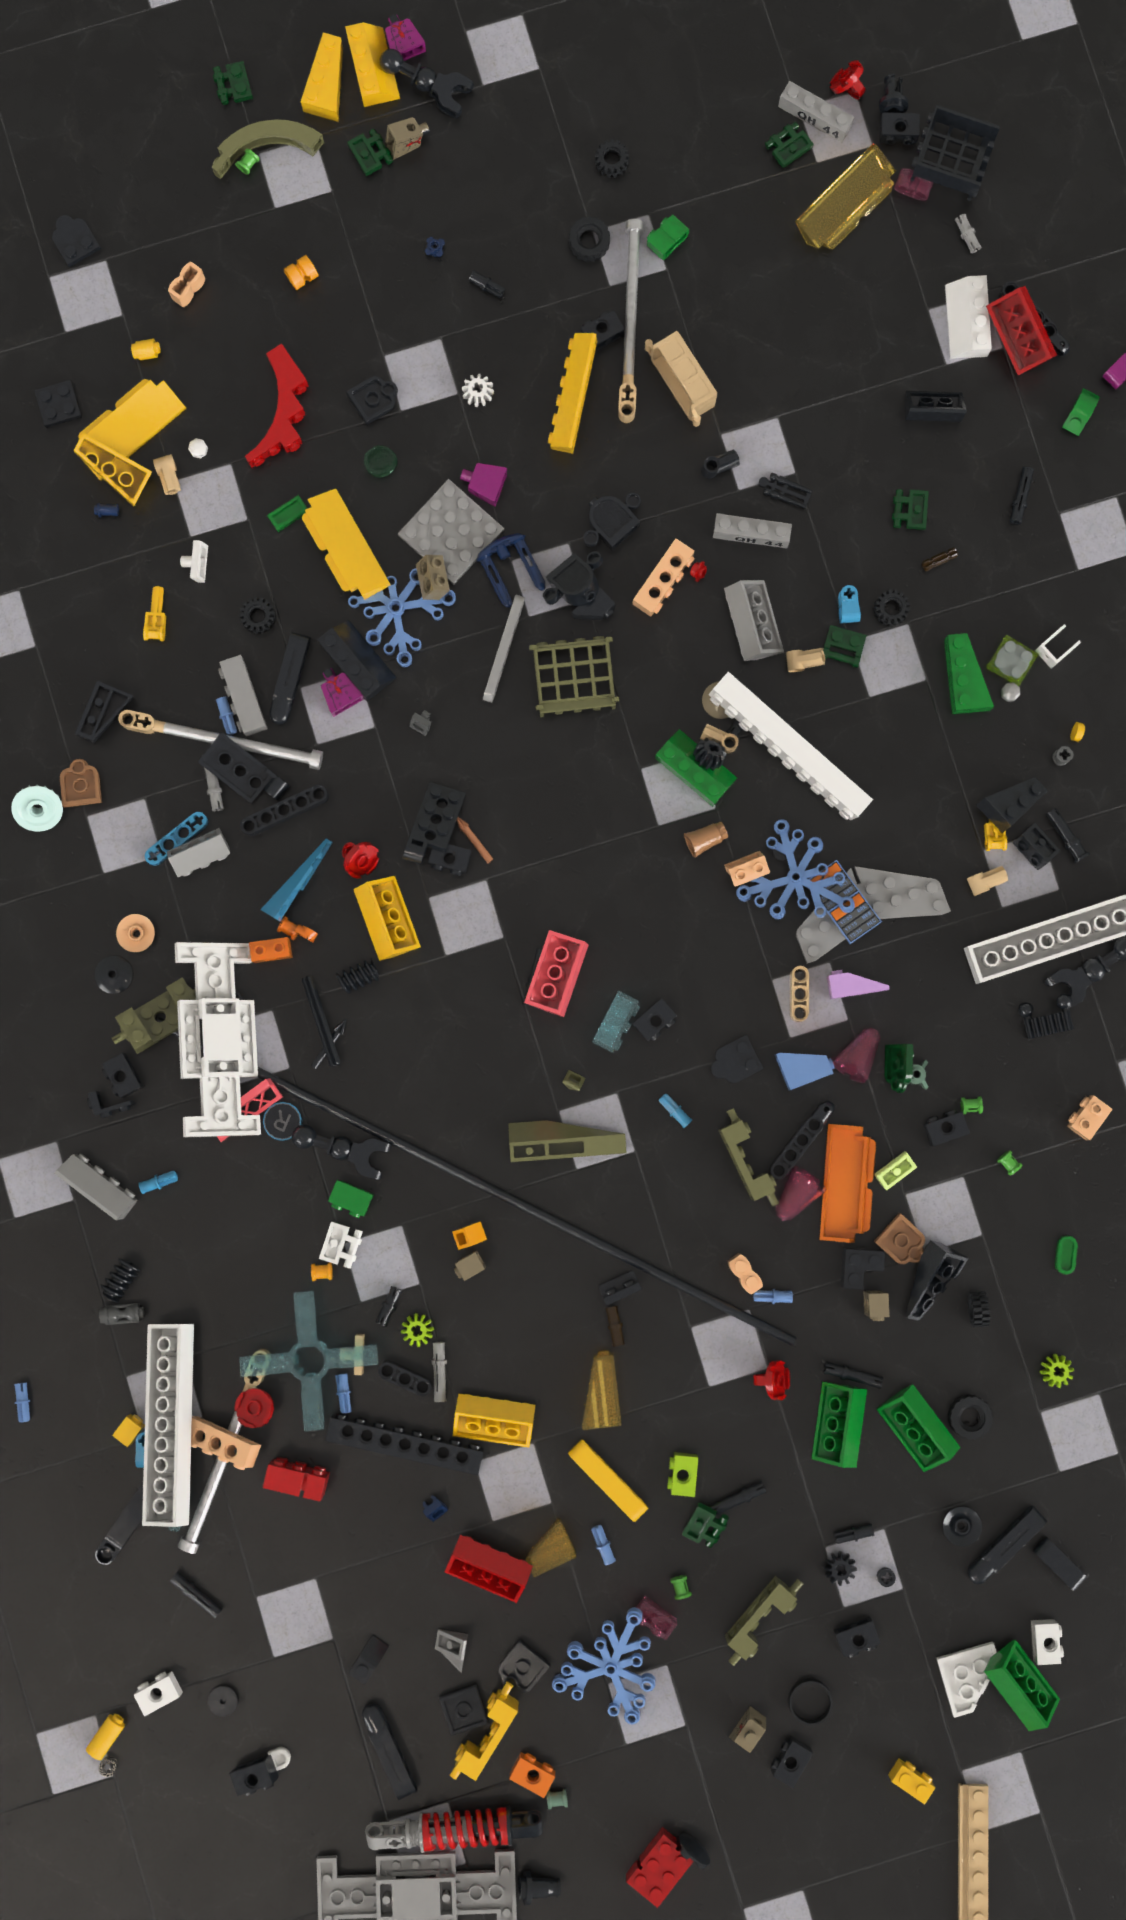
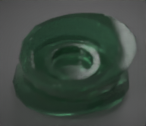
(380, 461)

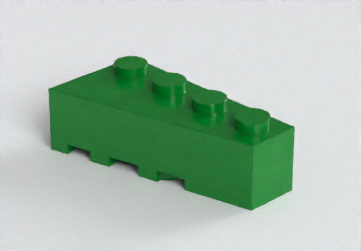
(965, 678)

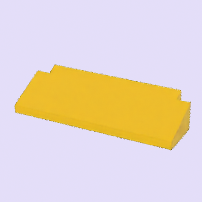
(136, 418)
(348, 550)

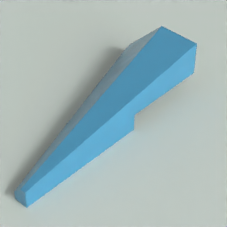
(282, 899)

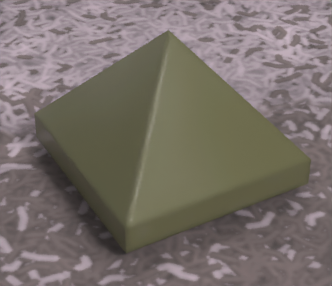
(573, 1081)

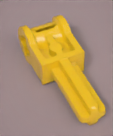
(155, 620)
(994, 837)

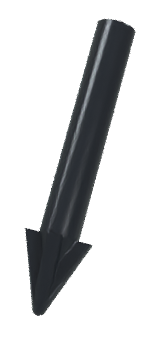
(338, 1030)

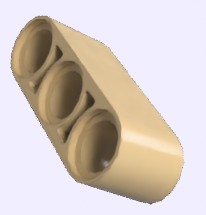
(804, 986)

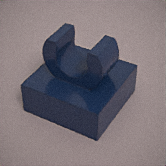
(434, 1510)

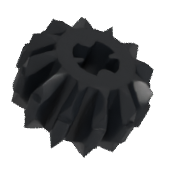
(709, 754)
(833, 1572)

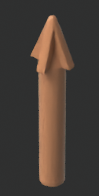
(463, 826)

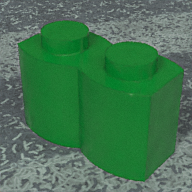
(667, 237)

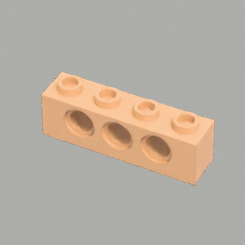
(676, 551)
(246, 1449)

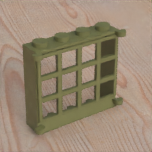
(577, 703)

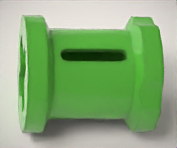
(247, 161)
(971, 1105)
(1009, 1162)
(680, 1587)

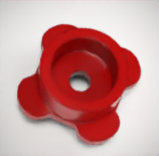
(698, 571)

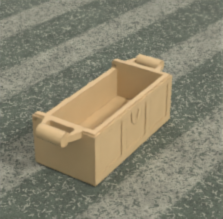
(683, 375)

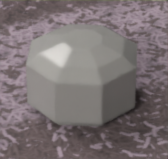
(1010, 692)

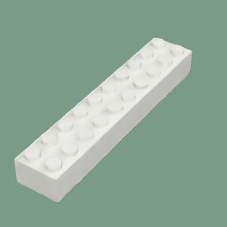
(789, 747)
(1047, 940)
(168, 1425)

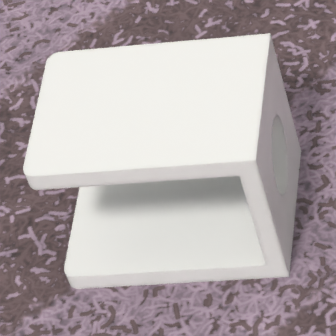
(1051, 661)

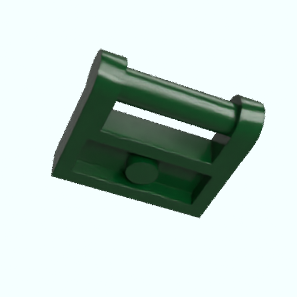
(844, 640)

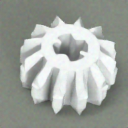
(482, 385)

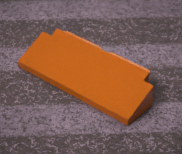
(846, 1179)

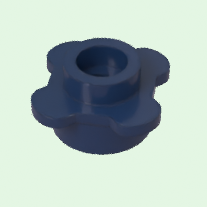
(435, 252)

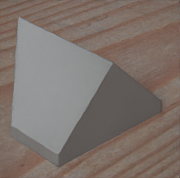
(452, 1646)

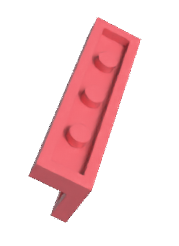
(253, 1094)

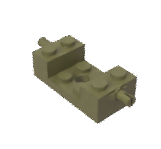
(140, 1024)
(758, 1186)
(739, 1635)

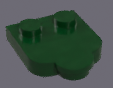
(899, 1065)

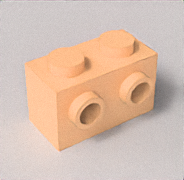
(1089, 1117)

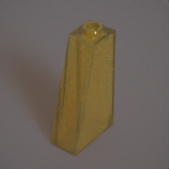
(602, 1396)

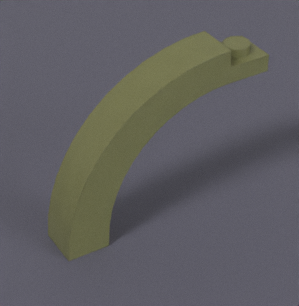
(262, 134)

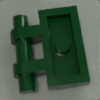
(238, 80)
(791, 149)
(365, 155)
(916, 512)
(699, 1523)

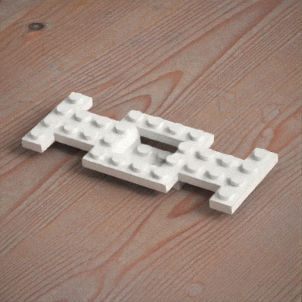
(227, 1039)

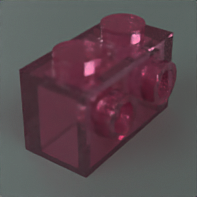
(656, 1618)

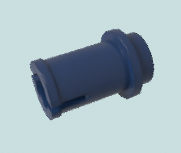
(106, 509)

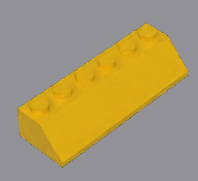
(573, 392)

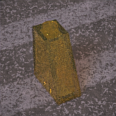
(551, 1550)

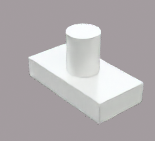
(197, 561)

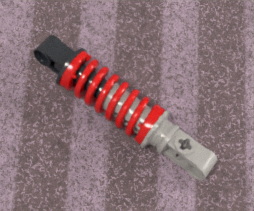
(454, 1830)

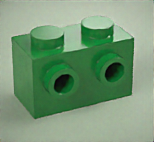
(350, 1198)

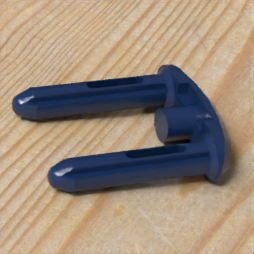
(500, 546)

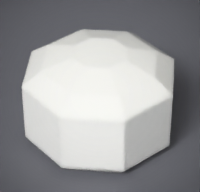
(198, 448)

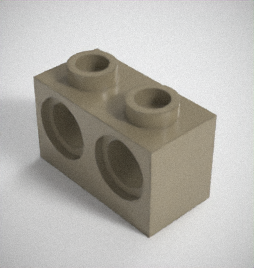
(432, 577)
(469, 1266)
(876, 1304)

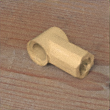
(166, 470)
(799, 660)
(719, 736)
(984, 881)

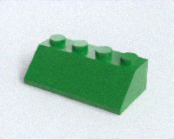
(679, 759)
(839, 1424)
(918, 1428)
(1022, 1686)

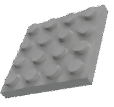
(451, 527)

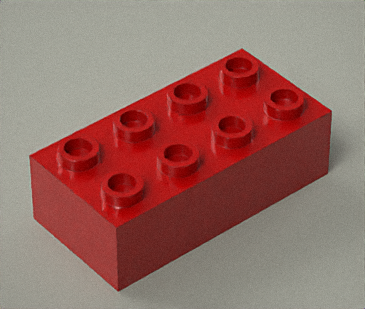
(1021, 330)
(488, 1568)

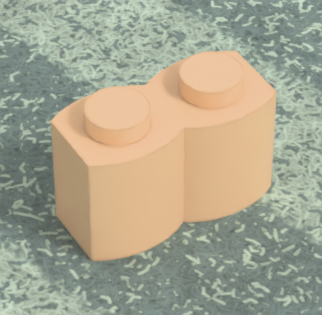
(185, 285)
(747, 1277)

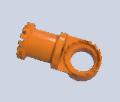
(294, 930)

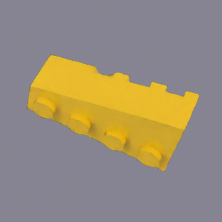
(323, 85)
(117, 470)

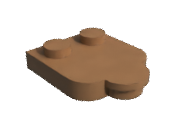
(80, 784)
(901, 1241)

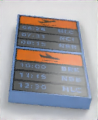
(852, 924)

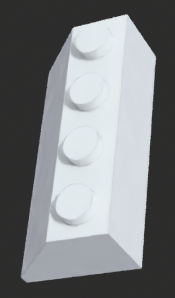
(968, 317)

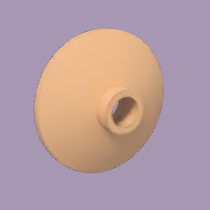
(126, 930)

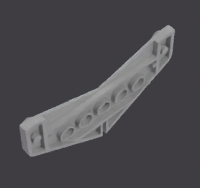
(888, 895)

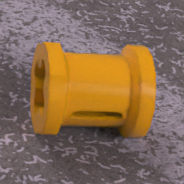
(321, 1271)

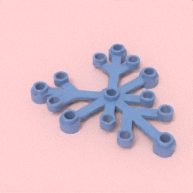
(400, 636)
(765, 886)
(620, 1647)

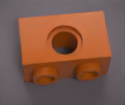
(270, 950)
(538, 1784)

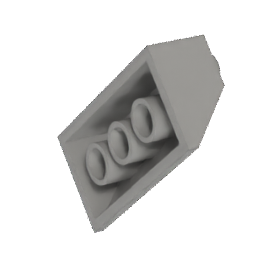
(753, 619)
(96, 1186)

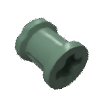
(557, 1799)

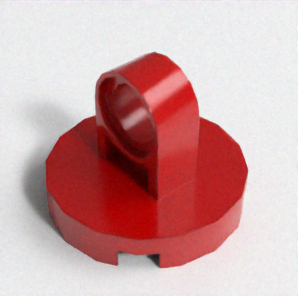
(849, 80)
(360, 859)
(775, 1380)
(254, 1408)

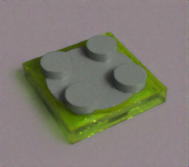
(1012, 660)

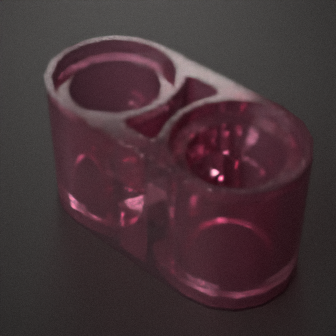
(918, 189)

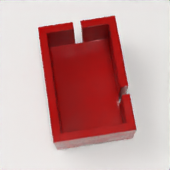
(294, 1477)
(660, 1868)

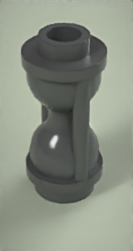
(111, 1314)

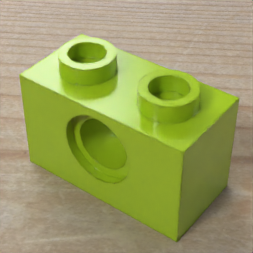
(685, 1486)

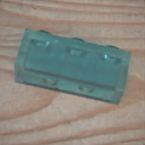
(616, 1022)

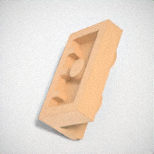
(747, 868)

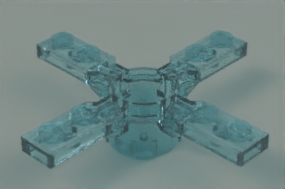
(288, 1362)

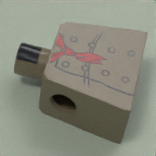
(405, 136)
(748, 1730)

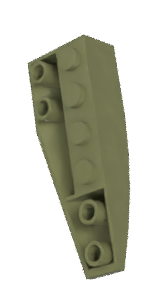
(559, 1140)

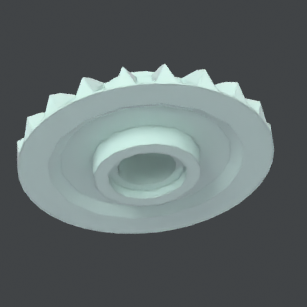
(37, 818)

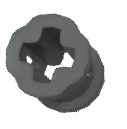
(1058, 760)

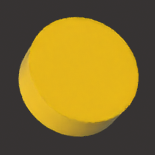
(1077, 732)

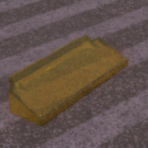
(847, 200)

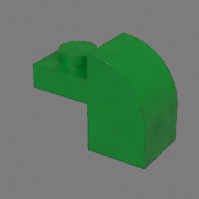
(1081, 411)

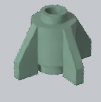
(921, 1075)

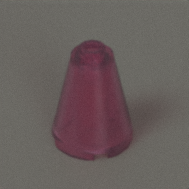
(859, 1056)
(798, 1194)

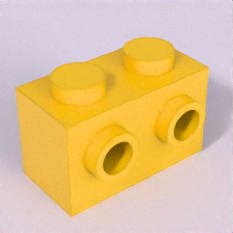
(910, 1780)

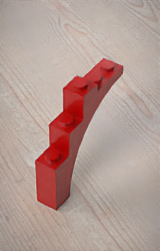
(289, 410)

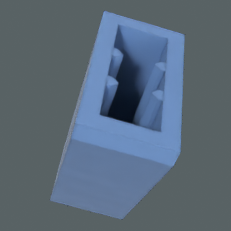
(803, 1068)

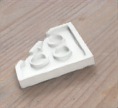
(965, 1676)

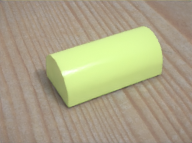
(895, 1170)

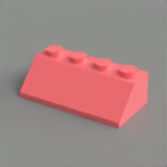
(556, 973)

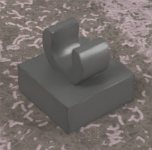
(421, 722)

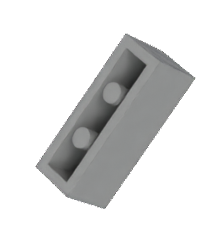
(198, 853)

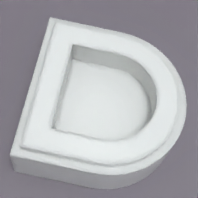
(281, 1757)

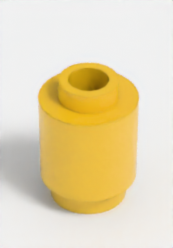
(145, 349)

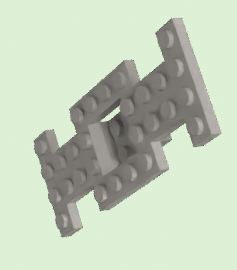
(417, 1898)

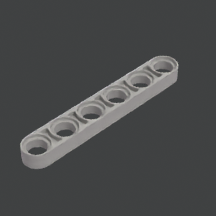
(504, 648)

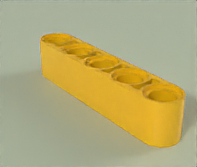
(608, 1480)

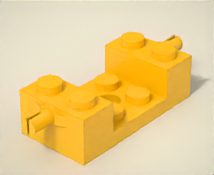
(472, 1758)

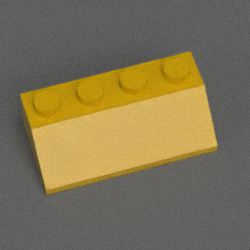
(366, 46)
(386, 917)
(493, 1420)

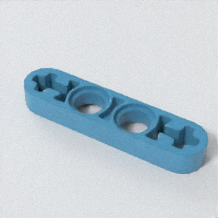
(174, 835)

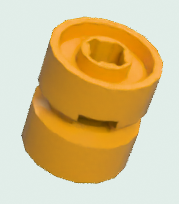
(301, 272)

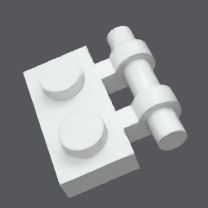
(335, 1242)

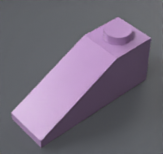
(848, 984)

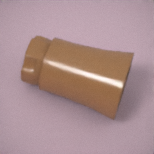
(705, 838)

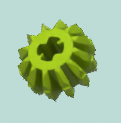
(410, 1331)
(1064, 1370)

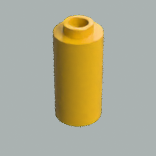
(105, 1736)

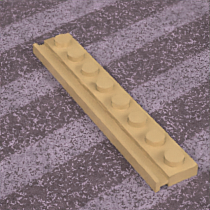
(972, 1851)

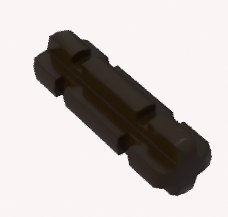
(939, 559)

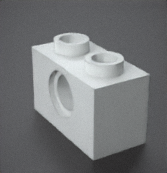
(1040, 1631)
(149, 1701)

